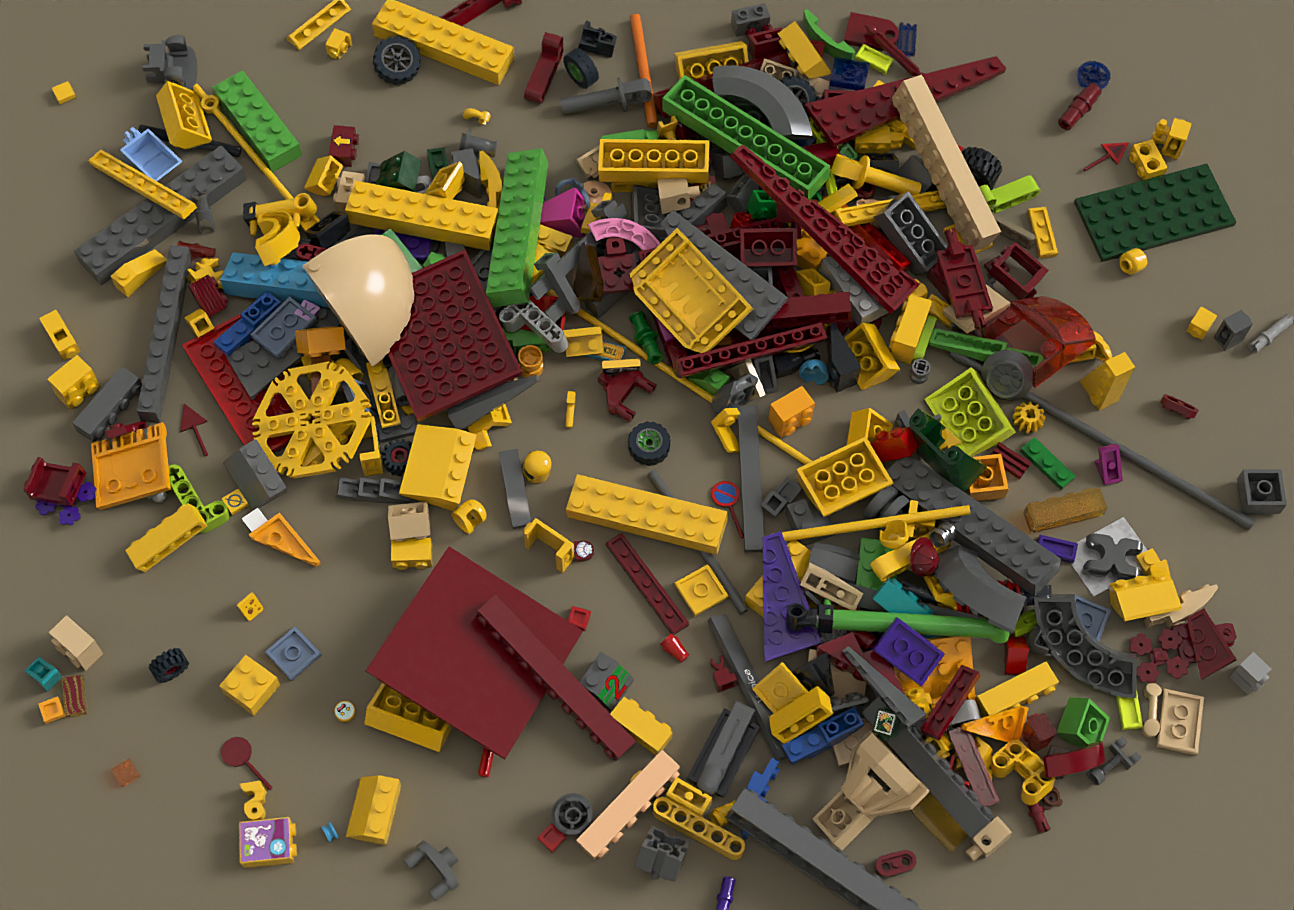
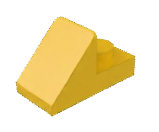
(1150, 563)

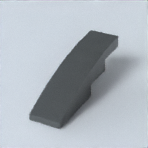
(514, 487)
(372, 490)

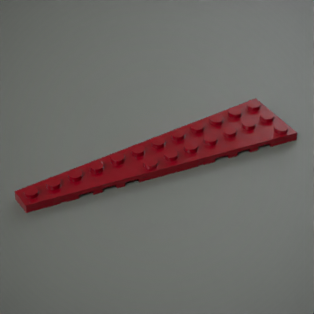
(867, 109)
(848, 249)

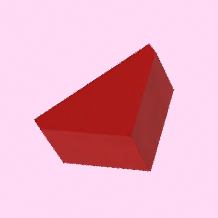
(1016, 655)

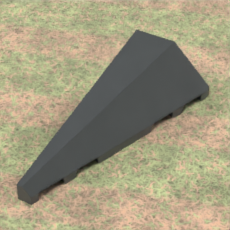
(477, 407)
(899, 703)

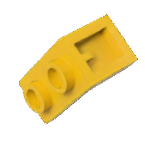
(722, 427)

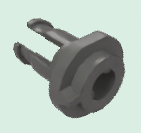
(478, 144)

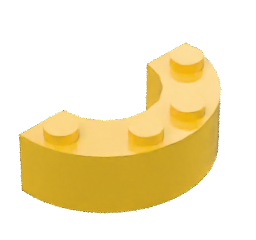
(279, 236)

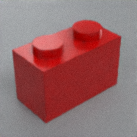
(894, 444)

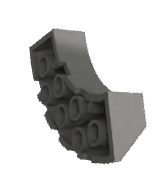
(765, 95)
(971, 585)
(1080, 651)

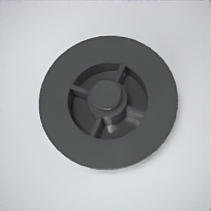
(1007, 374)

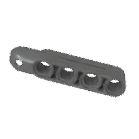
(725, 748)

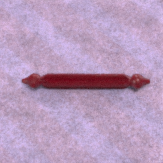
(893, 51)

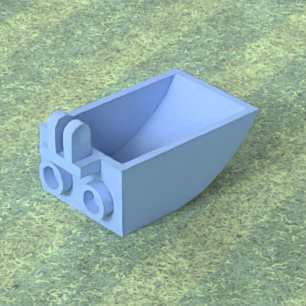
(148, 154)

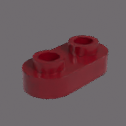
(1171, 403)
(895, 865)

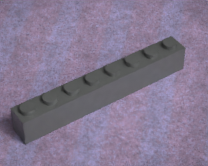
(936, 774)

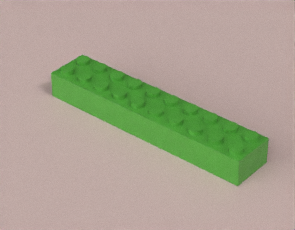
(732, 127)
(517, 228)

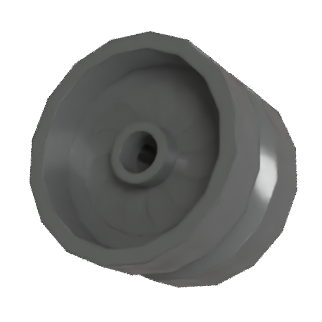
(886, 504)

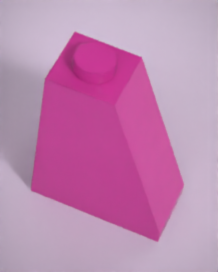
(565, 213)

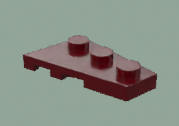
(1209, 646)

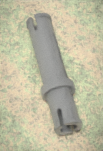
(1266, 337)

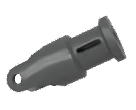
(203, 211)

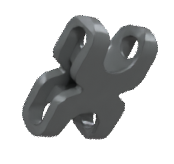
(1112, 557)

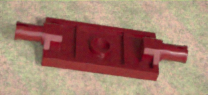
(964, 280)

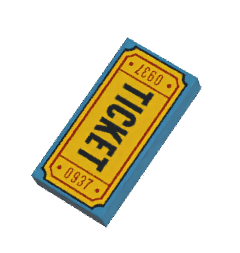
(611, 352)

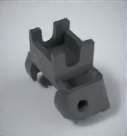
(176, 66)

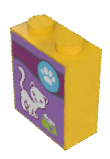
(267, 842)

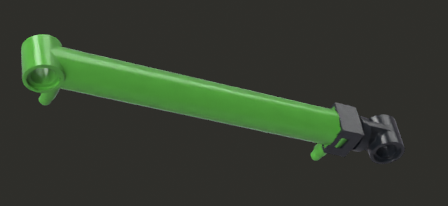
(828, 618)

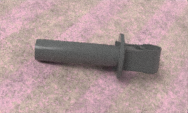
(625, 94)

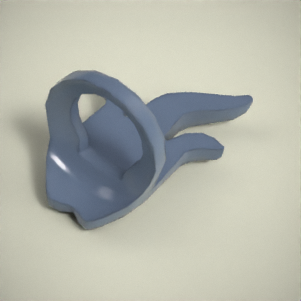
(575, 184)

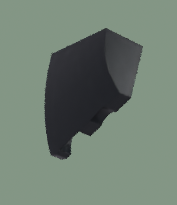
(597, 41)

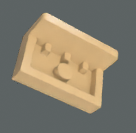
(589, 163)

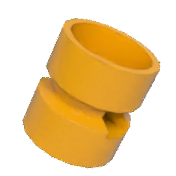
(530, 361)

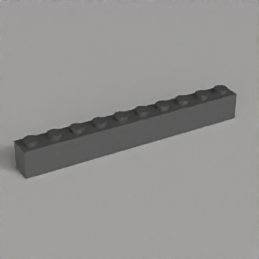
(710, 201)
(164, 334)

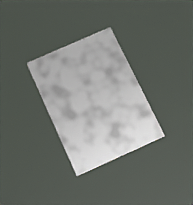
(1117, 530)

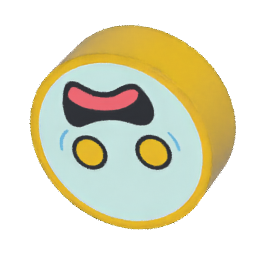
(345, 711)

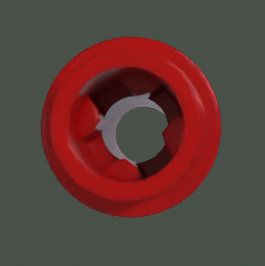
(674, 647)

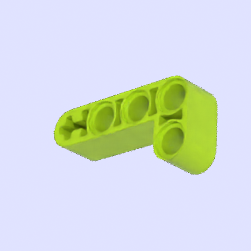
(1010, 194)
(207, 512)

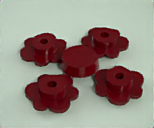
(1159, 656)

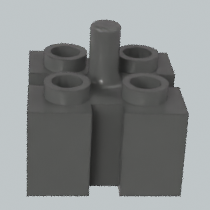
(662, 854)

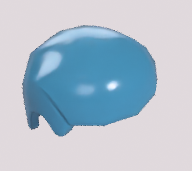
(814, 370)

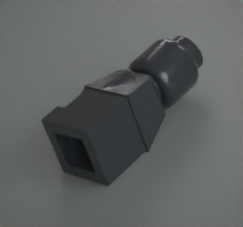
(791, 362)

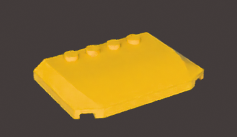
(688, 294)

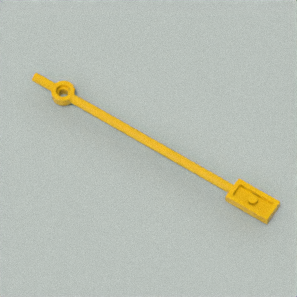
(208, 100)

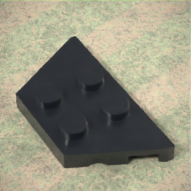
(816, 673)

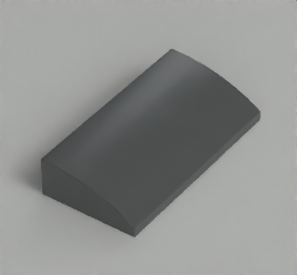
(647, 209)

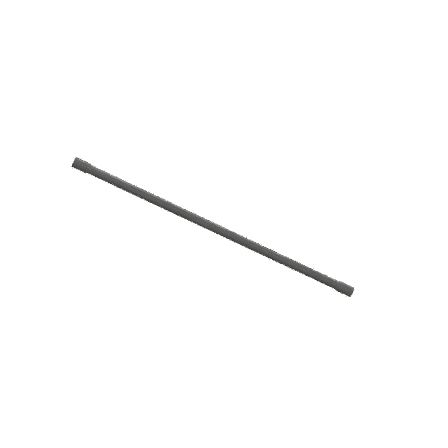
(1236, 516)

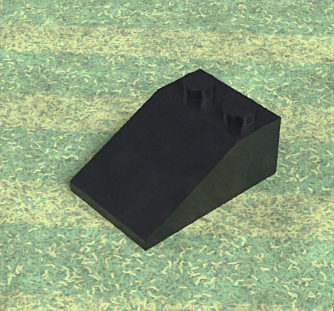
(842, 364)

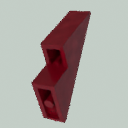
(842, 663)

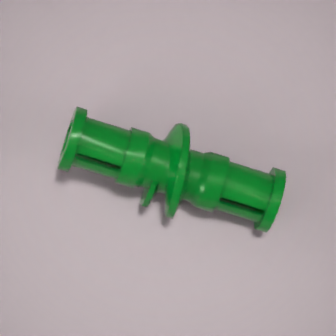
(646, 337)

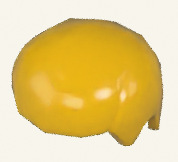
(895, 534)

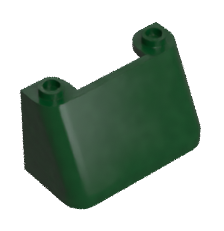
(953, 463)

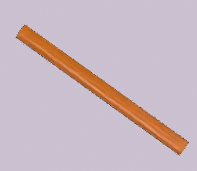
(643, 68)

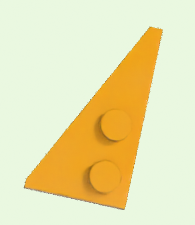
(282, 537)
(1000, 726)

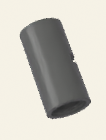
(398, 391)

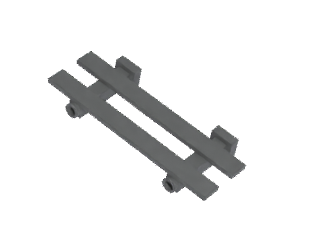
(556, 267)

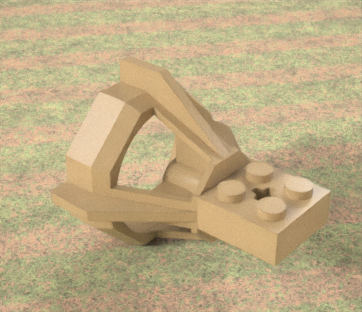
(863, 796)

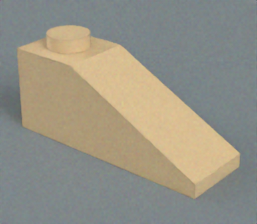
(830, 587)

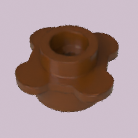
(1056, 801)

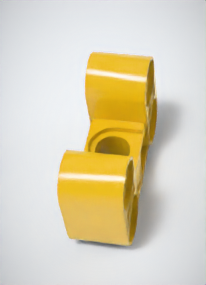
(1025, 764)

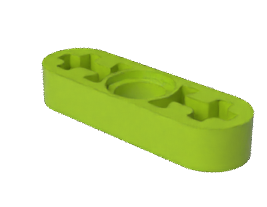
(925, 338)

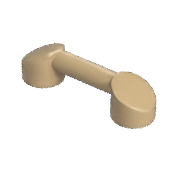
(1152, 726)

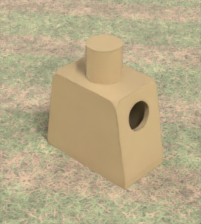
(675, 194)
(995, 832)

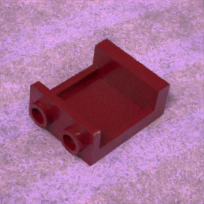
(54, 482)

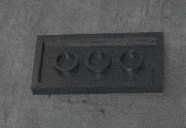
(737, 760)

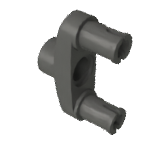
(442, 862)

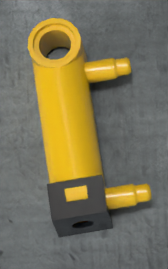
(298, 206)

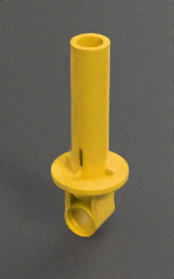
(861, 172)

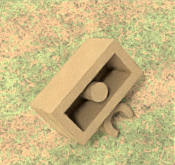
(345, 187)

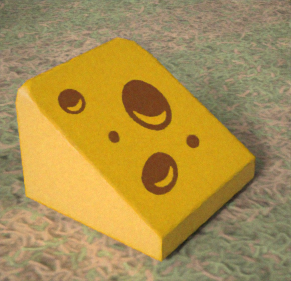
(250, 606)

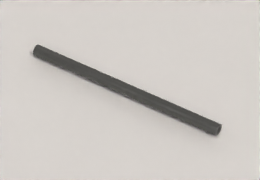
(708, 557)

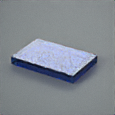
(849, 74)

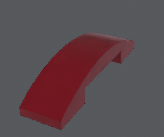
(1074, 761)

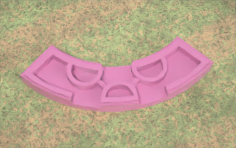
(625, 229)

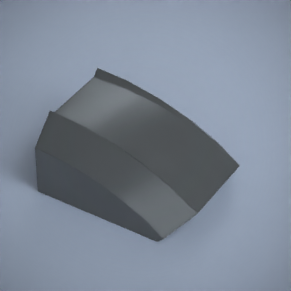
(735, 393)
(836, 560)

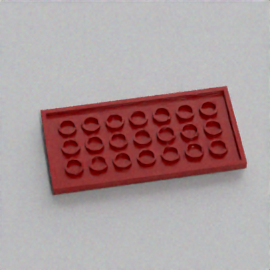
(229, 391)

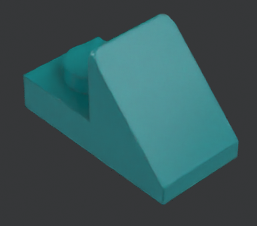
(43, 673)

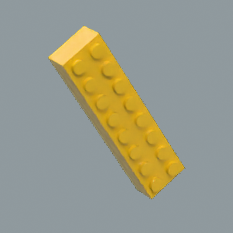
(445, 41)
(422, 215)
(647, 514)

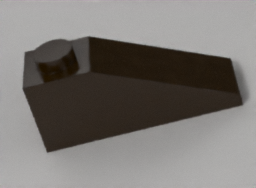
(588, 279)

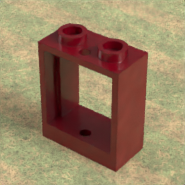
(1026, 261)

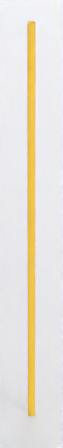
(685, 381)

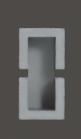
(1251, 674)

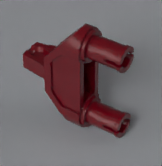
(619, 388)

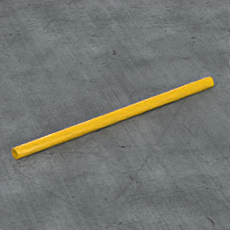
(875, 523)

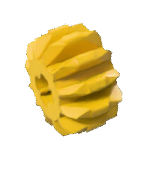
(1034, 422)

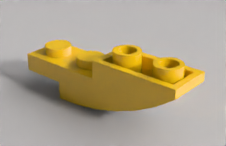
(491, 179)
(383, 395)

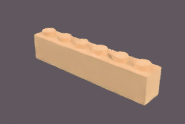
(628, 805)

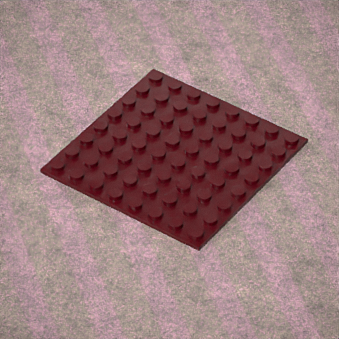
(456, 666)

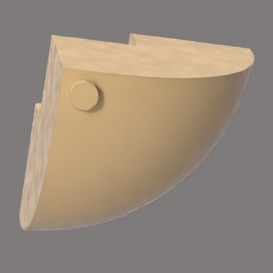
(367, 289)

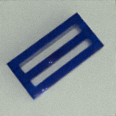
(908, 28)

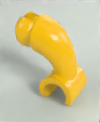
(483, 116)

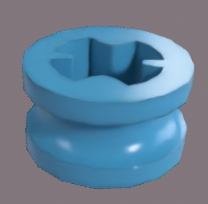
(329, 832)

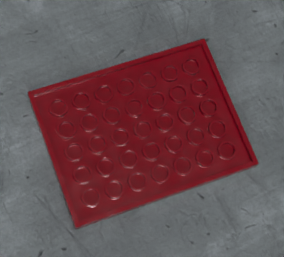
(451, 340)

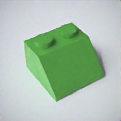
(1082, 722)

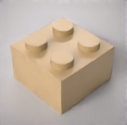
(409, 521)
(75, 643)

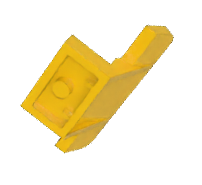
(495, 418)

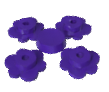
(69, 513)

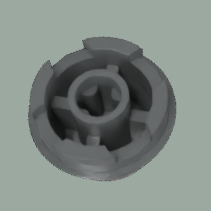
(572, 814)

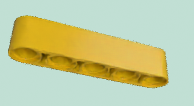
(897, 560)
(703, 837)

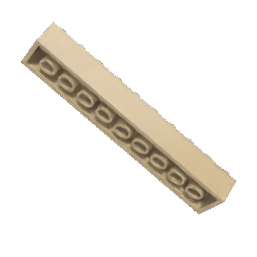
(945, 163)

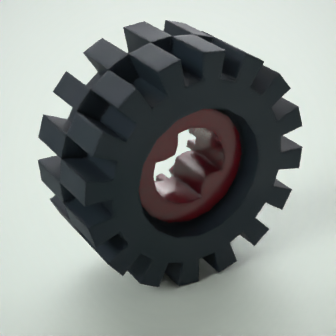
(390, 454)
(168, 665)

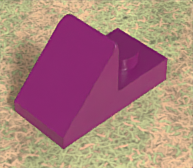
(1109, 464)

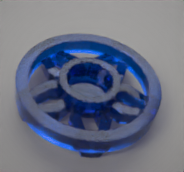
(1093, 75)

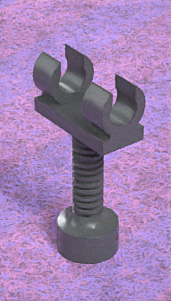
(1097, 775)

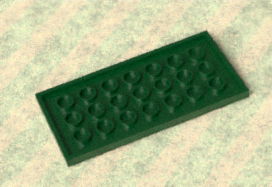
(1154, 212)

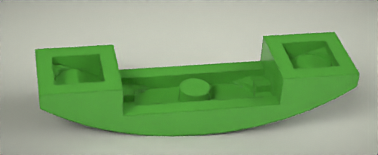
(833, 49)

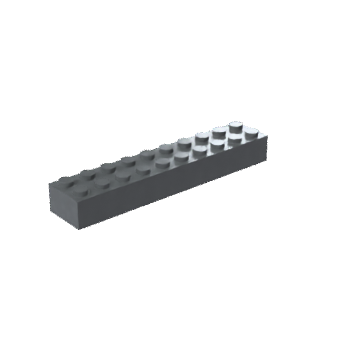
(150, 223)
(982, 531)
(814, 855)

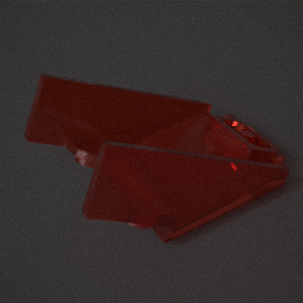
(1061, 324)

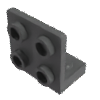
(852, 700)

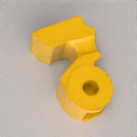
(254, 808)

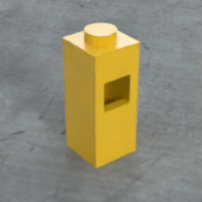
(59, 335)

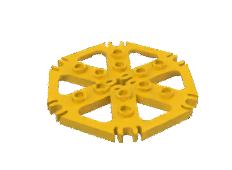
(318, 430)

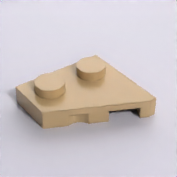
(746, 368)

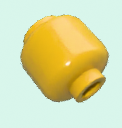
(1133, 261)

